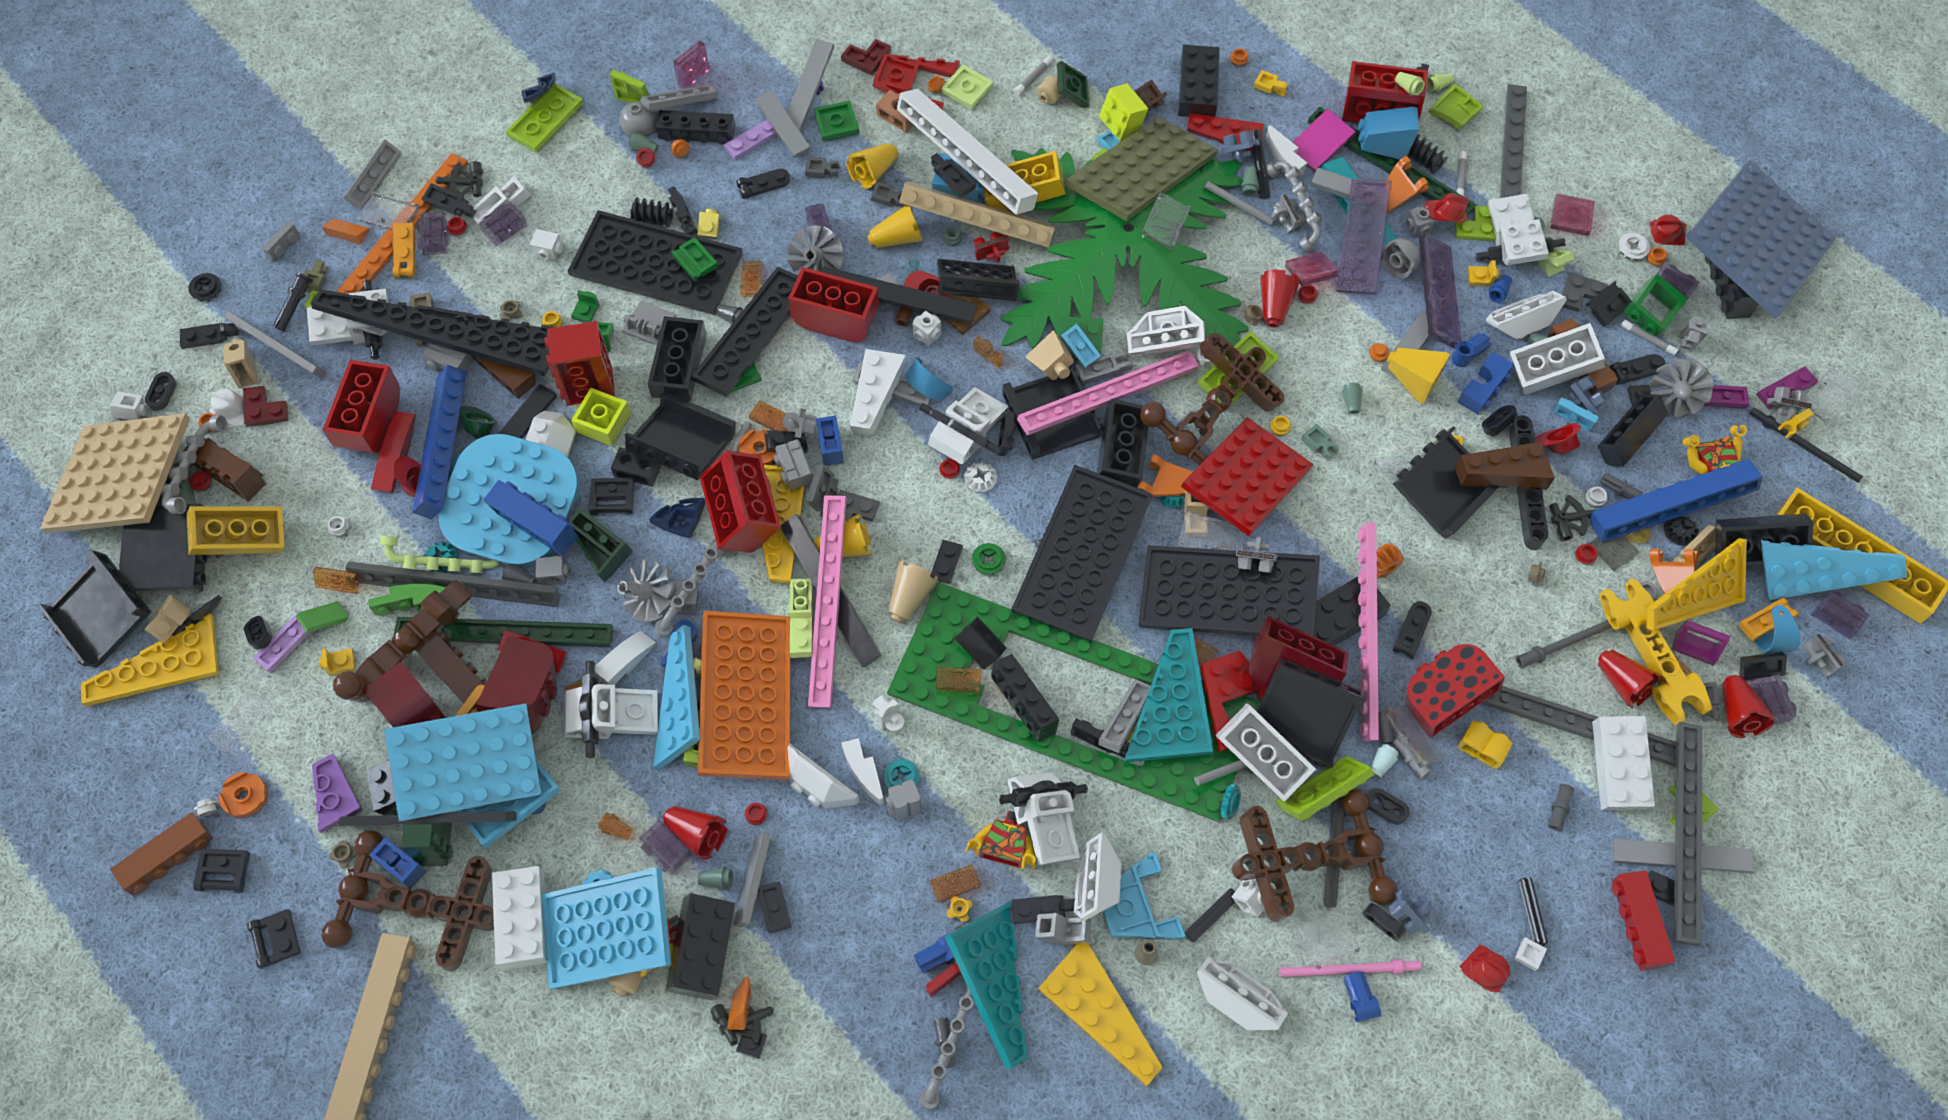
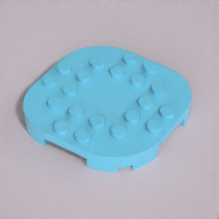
(529, 466)

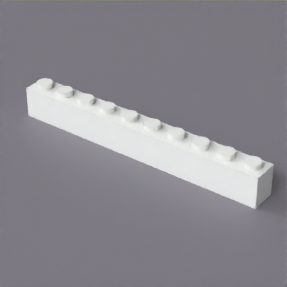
(967, 151)

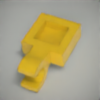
(1267, 82)
(1799, 421)

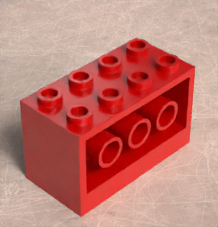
(1374, 89)
(579, 361)
(740, 502)

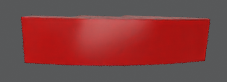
(394, 446)

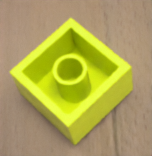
(1123, 111)
(601, 417)

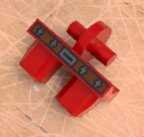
(991, 249)

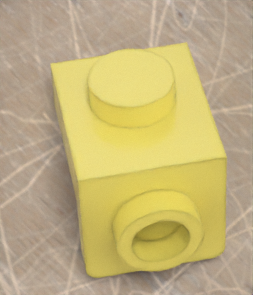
(709, 223)

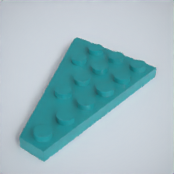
(1175, 709)
(986, 959)

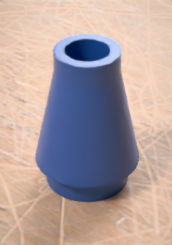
(1500, 289)

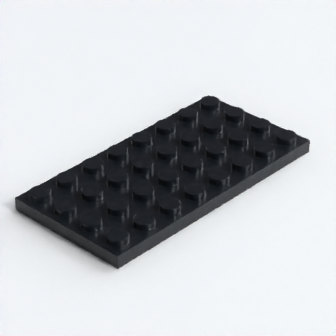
(640, 261)
(1082, 553)
(1213, 595)

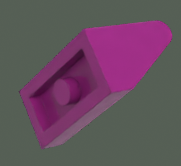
(1697, 646)

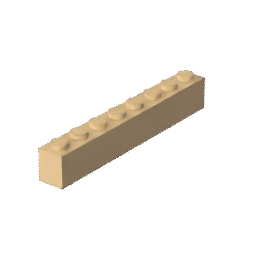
(977, 214)
(370, 1028)

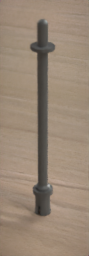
(1539, 654)

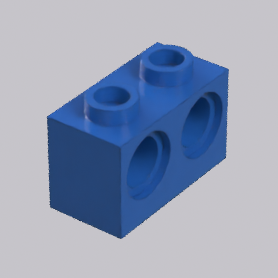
(829, 440)
(397, 863)

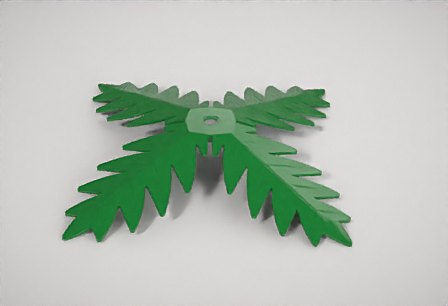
(1097, 255)

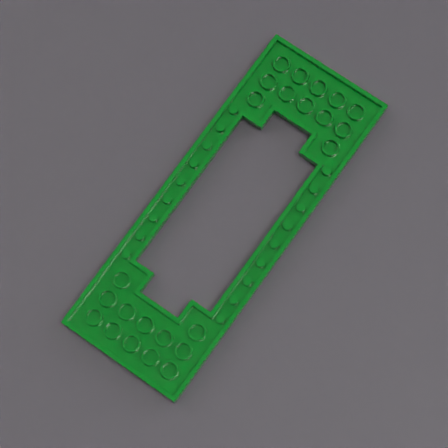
(935, 646)

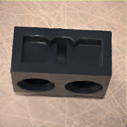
(635, 467)

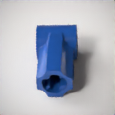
(1470, 349)
(934, 955)
(1362, 1001)

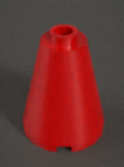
(1277, 295)
(1628, 677)
(1744, 708)
(696, 830)

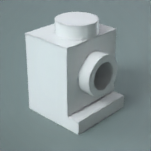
(128, 406)

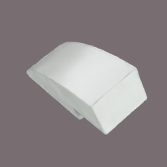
(1284, 150)
(512, 192)
(624, 658)
(863, 770)

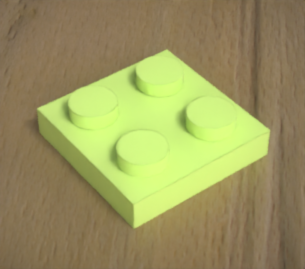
(967, 87)

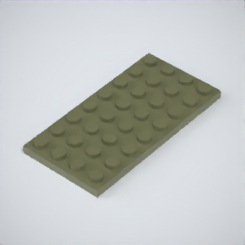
(1141, 167)

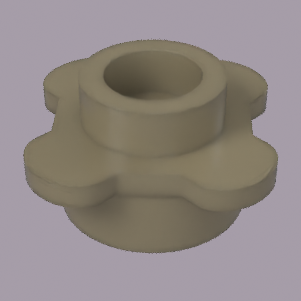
(511, 305)
(1253, 314)
(1536, 573)
(338, 849)

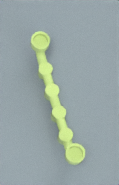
(433, 563)

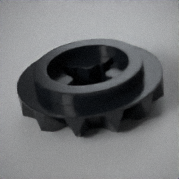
(207, 279)
(1676, 535)

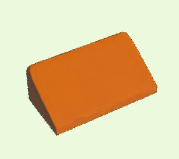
(345, 230)
(740, 1006)

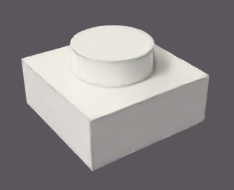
(1530, 954)

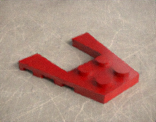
(899, 72)
(1225, 681)

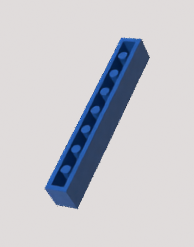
(439, 442)
(1676, 500)

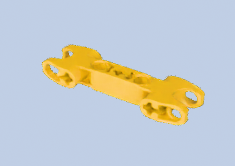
(1655, 652)

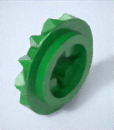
(988, 550)

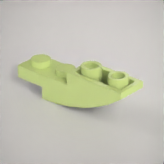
(801, 618)

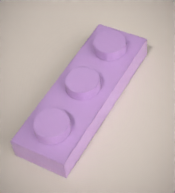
(750, 139)
(281, 645)

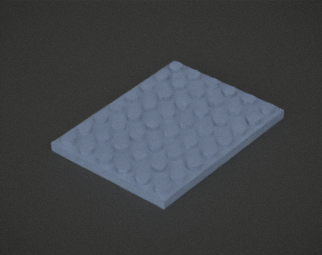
(1761, 238)

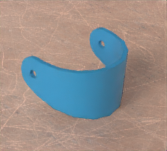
(926, 382)
(1786, 633)

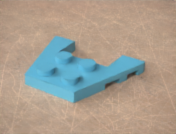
(1132, 914)

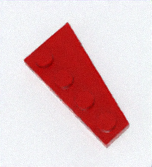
(1218, 127)

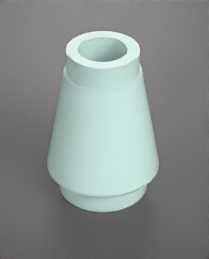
(1384, 760)

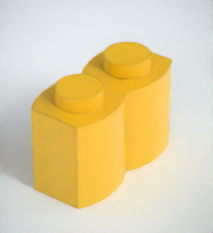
(1485, 744)

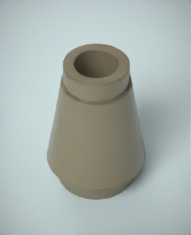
(1145, 957)

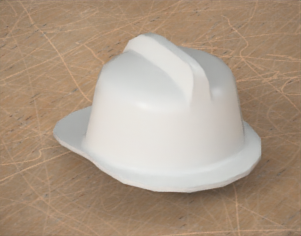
(228, 404)

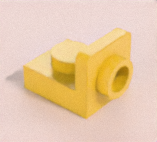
(1482, 275)
(337, 661)

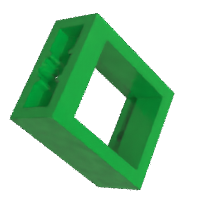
(1665, 294)

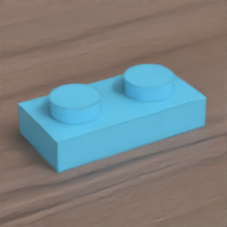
(1080, 346)
(1575, 414)

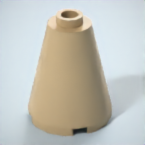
(909, 590)

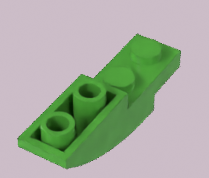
(402, 598)

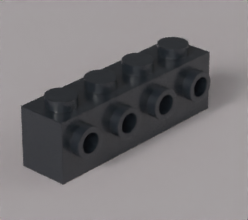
(695, 126)
(1633, 430)
(1024, 698)

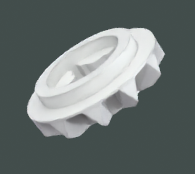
(1631, 239)
(977, 484)

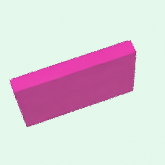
(1322, 139)

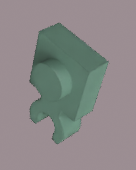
(1318, 439)

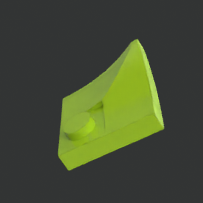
(627, 88)
(1456, 107)

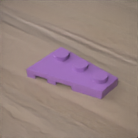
(333, 793)

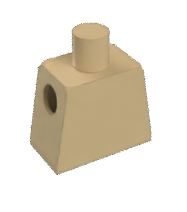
(235, 355)
(1051, 357)

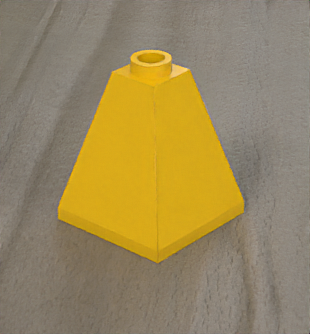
(1417, 369)

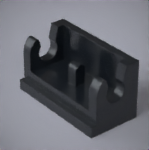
(980, 643)

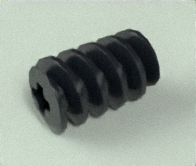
(1426, 154)
(652, 213)

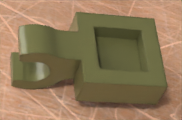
(317, 274)

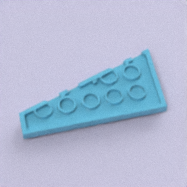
(1814, 569)
(678, 713)

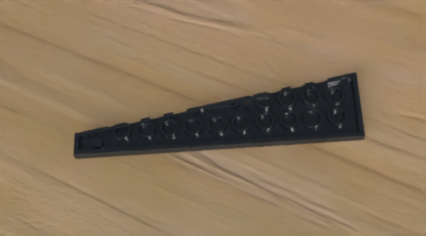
(476, 335)

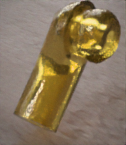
(1639, 537)

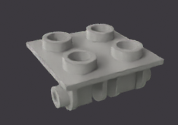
(646, 322)

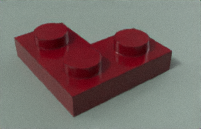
(866, 60)
(260, 412)

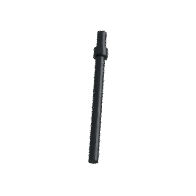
(1770, 422)

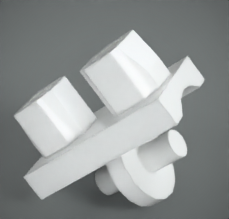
(888, 714)

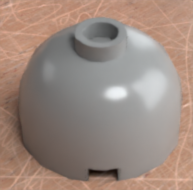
(637, 119)
(1400, 257)

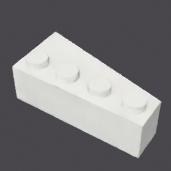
(876, 385)

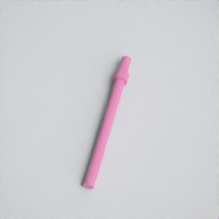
(1394, 966)

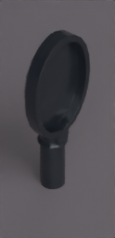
(199, 614)

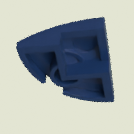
(545, 83)
(673, 517)

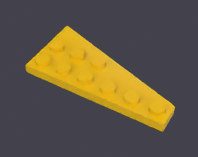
(777, 550)
(1708, 589)
(179, 660)
(1092, 1002)

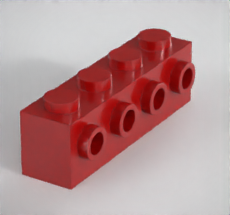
(1642, 920)

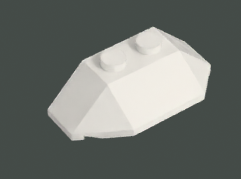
(1527, 314)
(1166, 332)
(553, 431)
(817, 783)
(1097, 878)
(1240, 996)

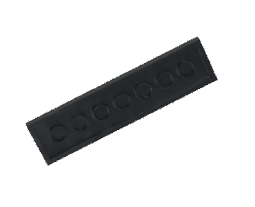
(747, 335)

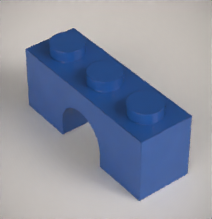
(1478, 395)

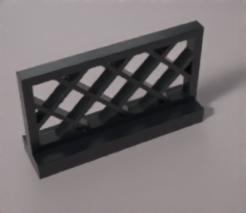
(982, 286)

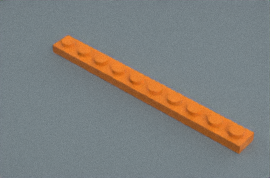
(383, 249)

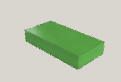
(322, 617)

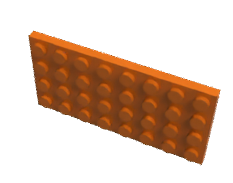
(744, 696)

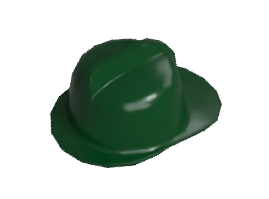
(477, 421)

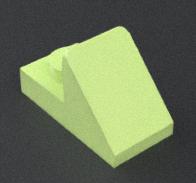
(1555, 261)

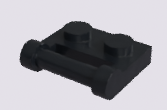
(611, 489)
(221, 862)
(281, 935)

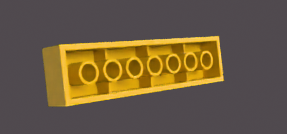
(1914, 596)

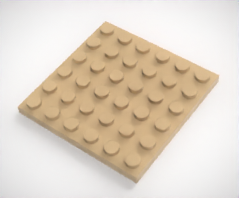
(115, 474)

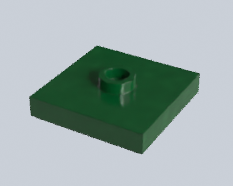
(1072, 84)

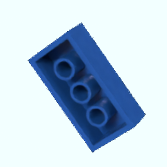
(531, 517)

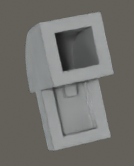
(1061, 930)

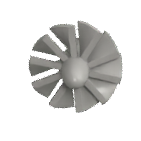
(815, 253)
(1690, 384)
(647, 596)

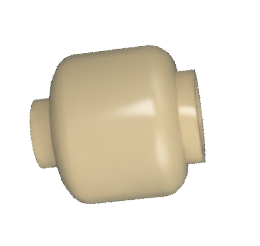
(1048, 90)
(626, 983)

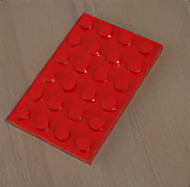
(1247, 476)

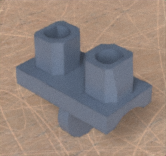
(1231, 144)
(1582, 396)
(1414, 911)

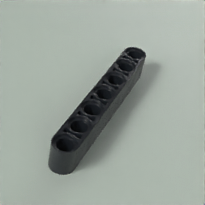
(1527, 508)

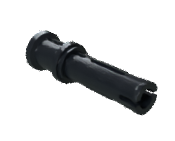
(296, 293)

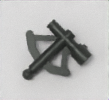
(473, 180)
(1563, 518)
(721, 1017)

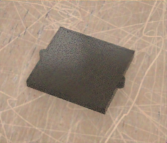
(1615, 552)

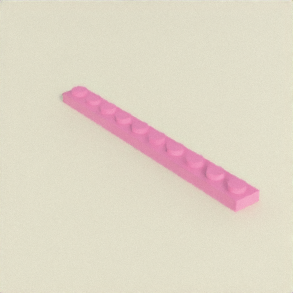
(1101, 394)
(827, 602)
(1368, 640)

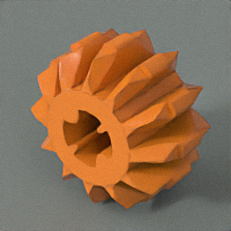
(1388, 559)

